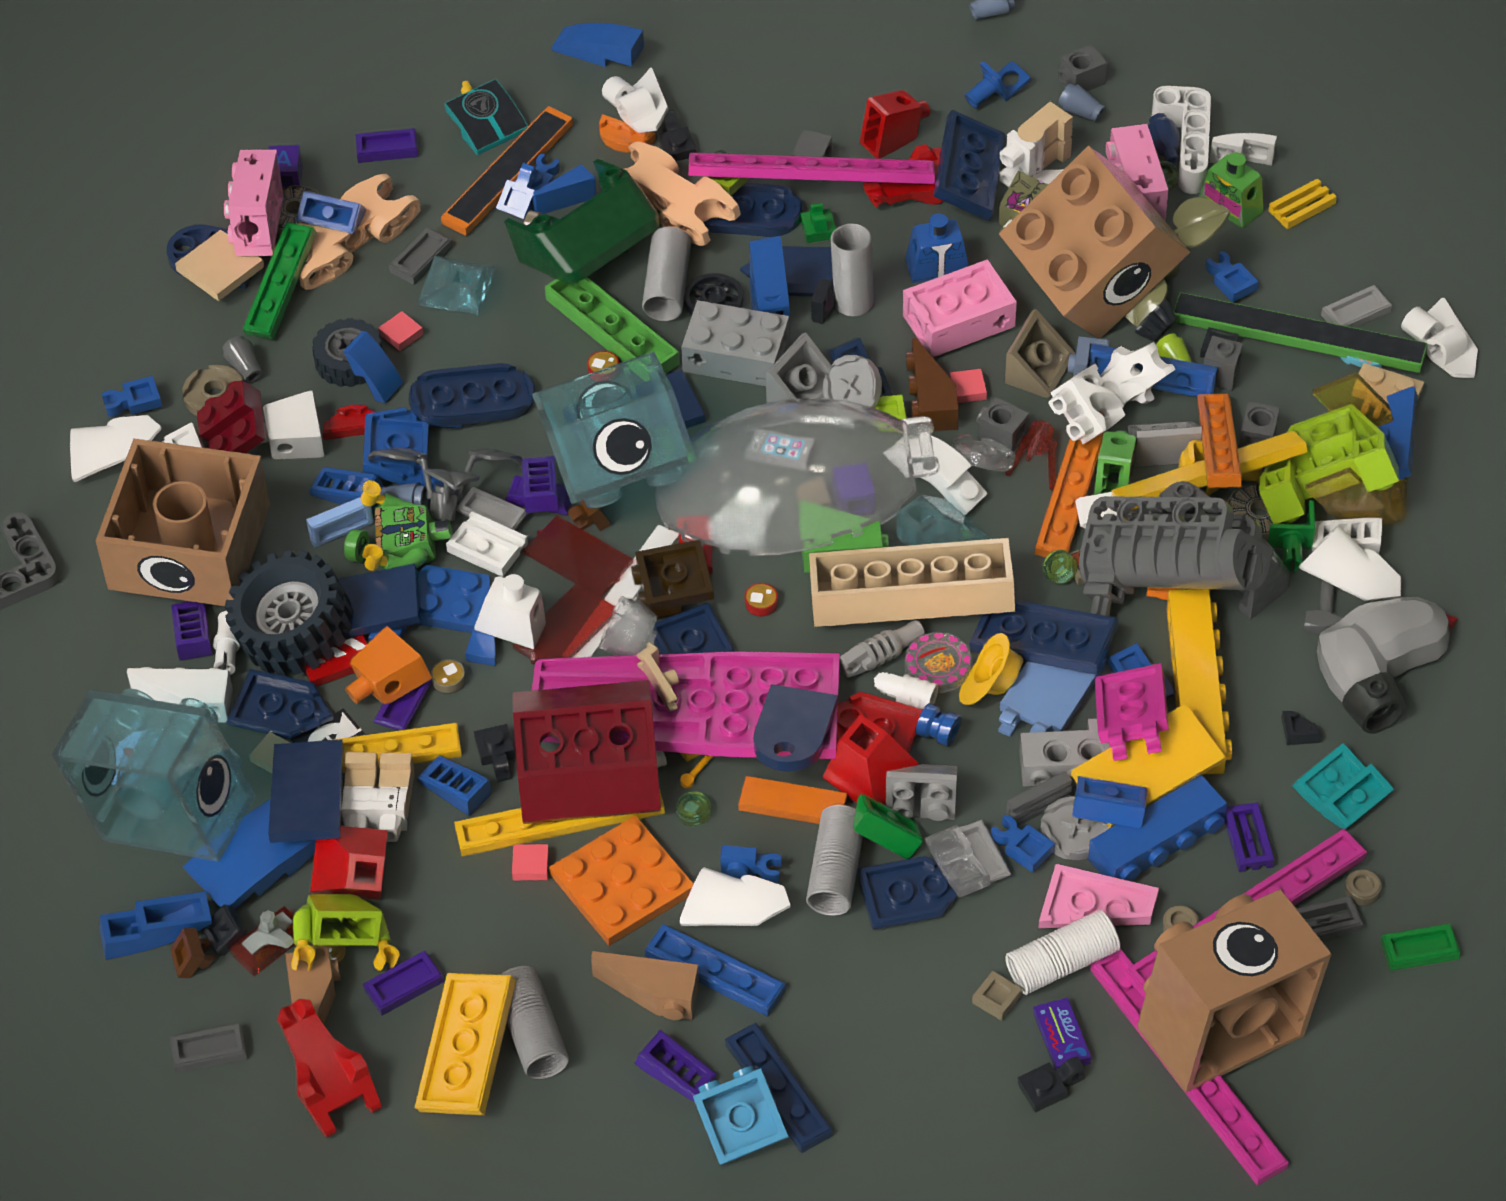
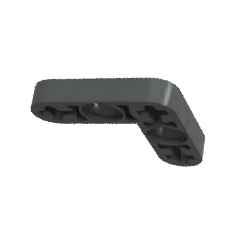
(28, 565)

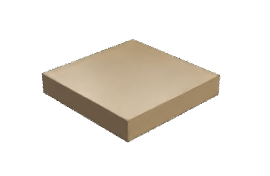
(216, 266)

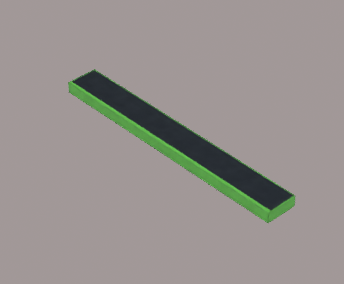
(1300, 332)

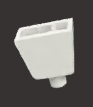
(293, 428)
(512, 612)

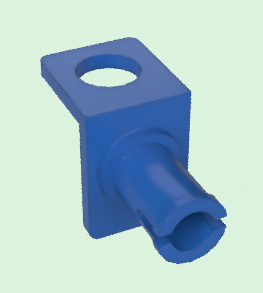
(993, 83)

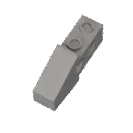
(1070, 748)

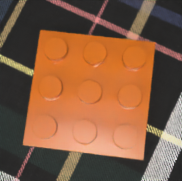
(621, 880)

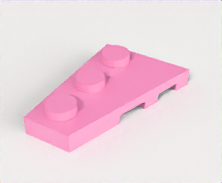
(1079, 893)

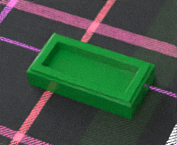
(1420, 947)

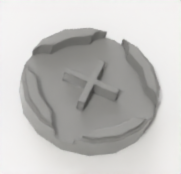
(853, 380)
(1067, 832)

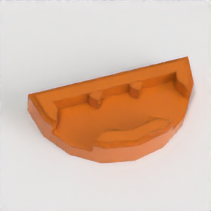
(620, 136)

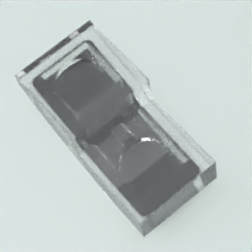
(957, 862)

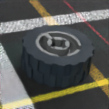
(329, 349)

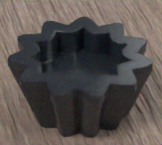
(1157, 322)

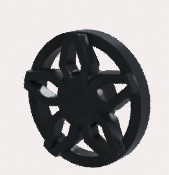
(714, 293)

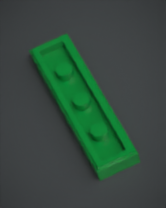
(279, 281)

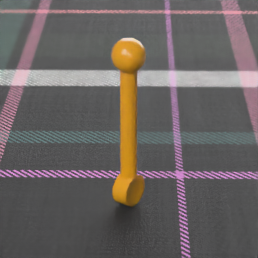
(687, 779)

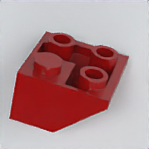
(863, 761)
(350, 863)

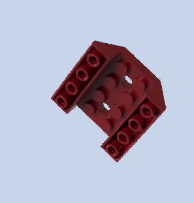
(587, 771)

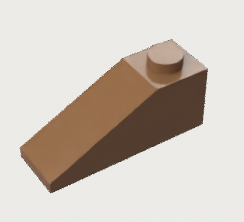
(315, 984)
(655, 984)

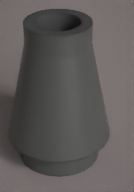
(241, 357)

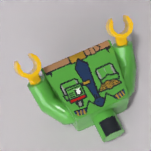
(402, 531)

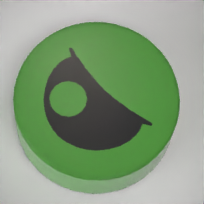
(355, 544)

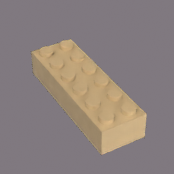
(912, 582)

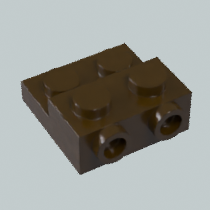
(672, 577)

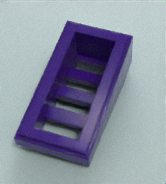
(539, 500)
(196, 646)
(648, 1063)

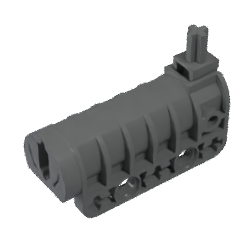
(1168, 548)

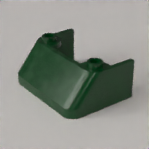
(590, 233)

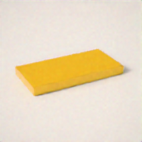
(1184, 756)
(465, 1044)

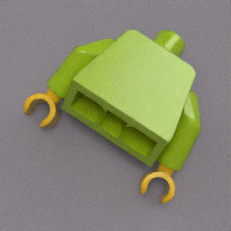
(340, 921)

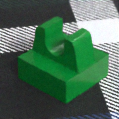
(817, 223)

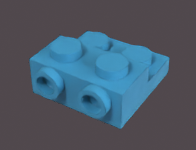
(740, 1115)

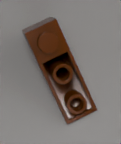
(933, 389)

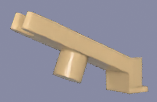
(660, 681)

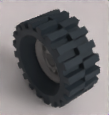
(289, 612)

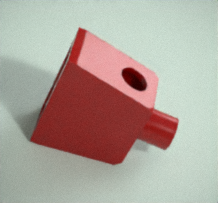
(891, 122)

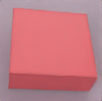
(400, 331)
(969, 385)
(530, 862)

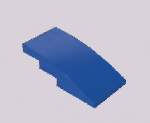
(249, 861)

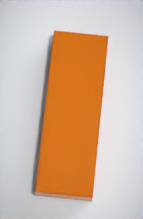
(787, 799)

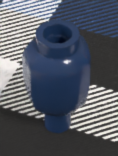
(1165, 136)

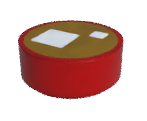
(601, 360)
(761, 599)

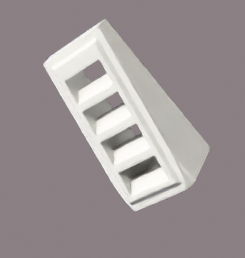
(1360, 527)

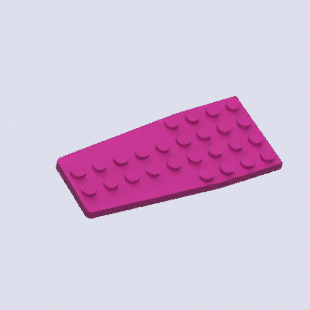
(715, 695)

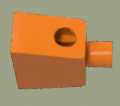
(386, 669)

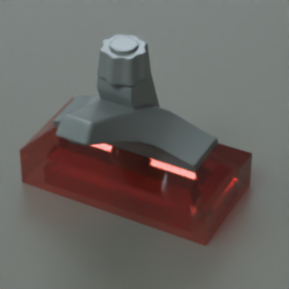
(266, 941)

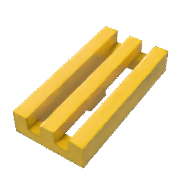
(1298, 201)

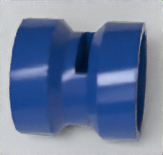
(938, 725)

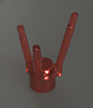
(1037, 442)

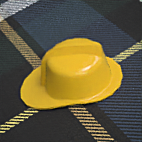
(993, 671)

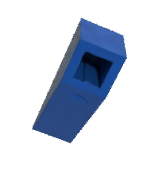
(768, 277)

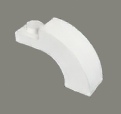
(952, 478)

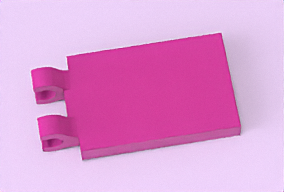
(1132, 708)

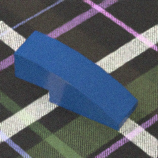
(600, 43)
(152, 923)

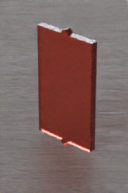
(578, 556)
(569, 625)

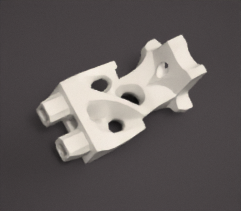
(1108, 392)

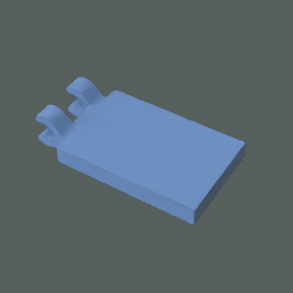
(1045, 697)

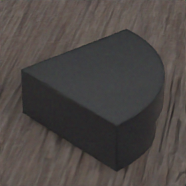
(1299, 730)

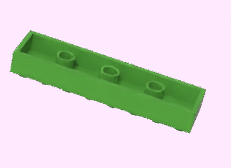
(609, 322)

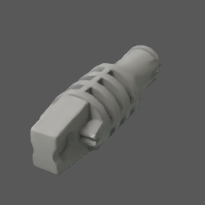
(879, 649)

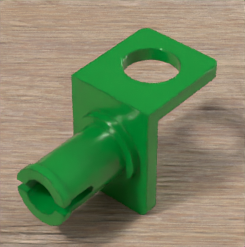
(1294, 538)

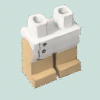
(1037, 143)
(375, 807)

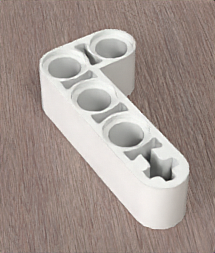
(1191, 111)

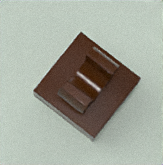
(585, 516)
(188, 953)

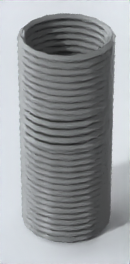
(852, 269)
(666, 273)
(834, 862)
(534, 1026)

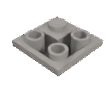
(923, 791)

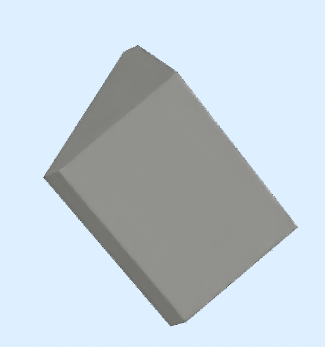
(798, 372)
(1162, 441)

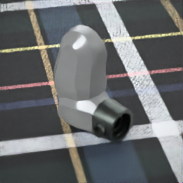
(1372, 648)

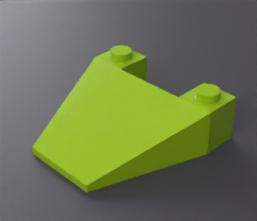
(1333, 443)

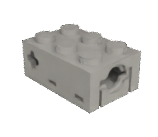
(733, 342)

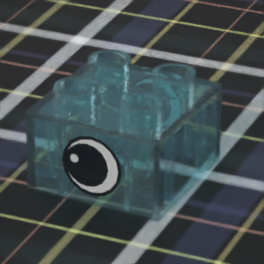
(615, 430)
(155, 773)

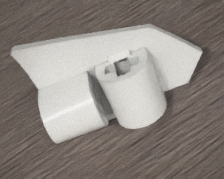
(638, 105)
(1446, 338)
(105, 446)
(1351, 568)
(731, 901)

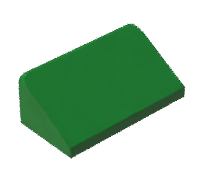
(886, 827)

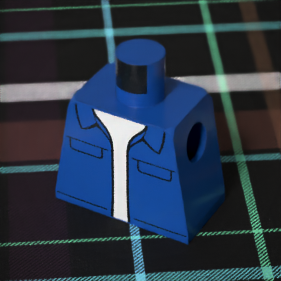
(935, 249)

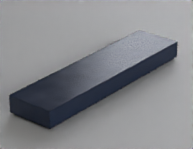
(797, 1111)

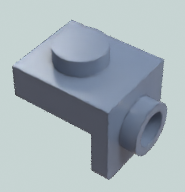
(1080, 360)

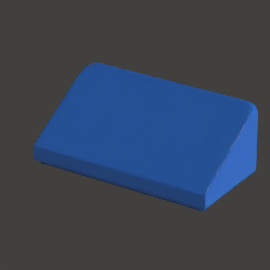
(330, 212)
(1109, 802)

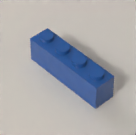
(1166, 827)

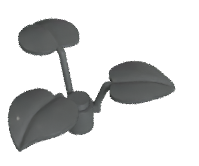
(444, 497)

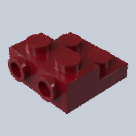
(233, 419)

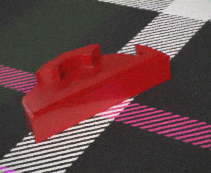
(347, 422)

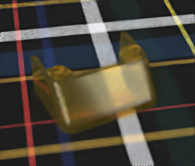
(1344, 491)

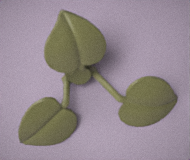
(1196, 223)

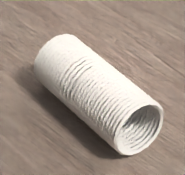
(1066, 952)

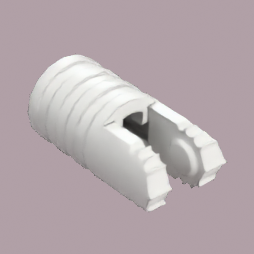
(907, 689)

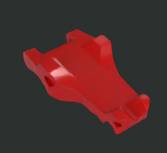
(897, 192)
(325, 1069)

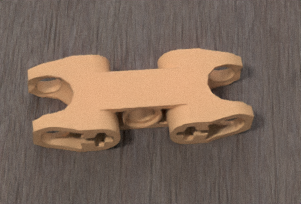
(678, 200)
(333, 249)

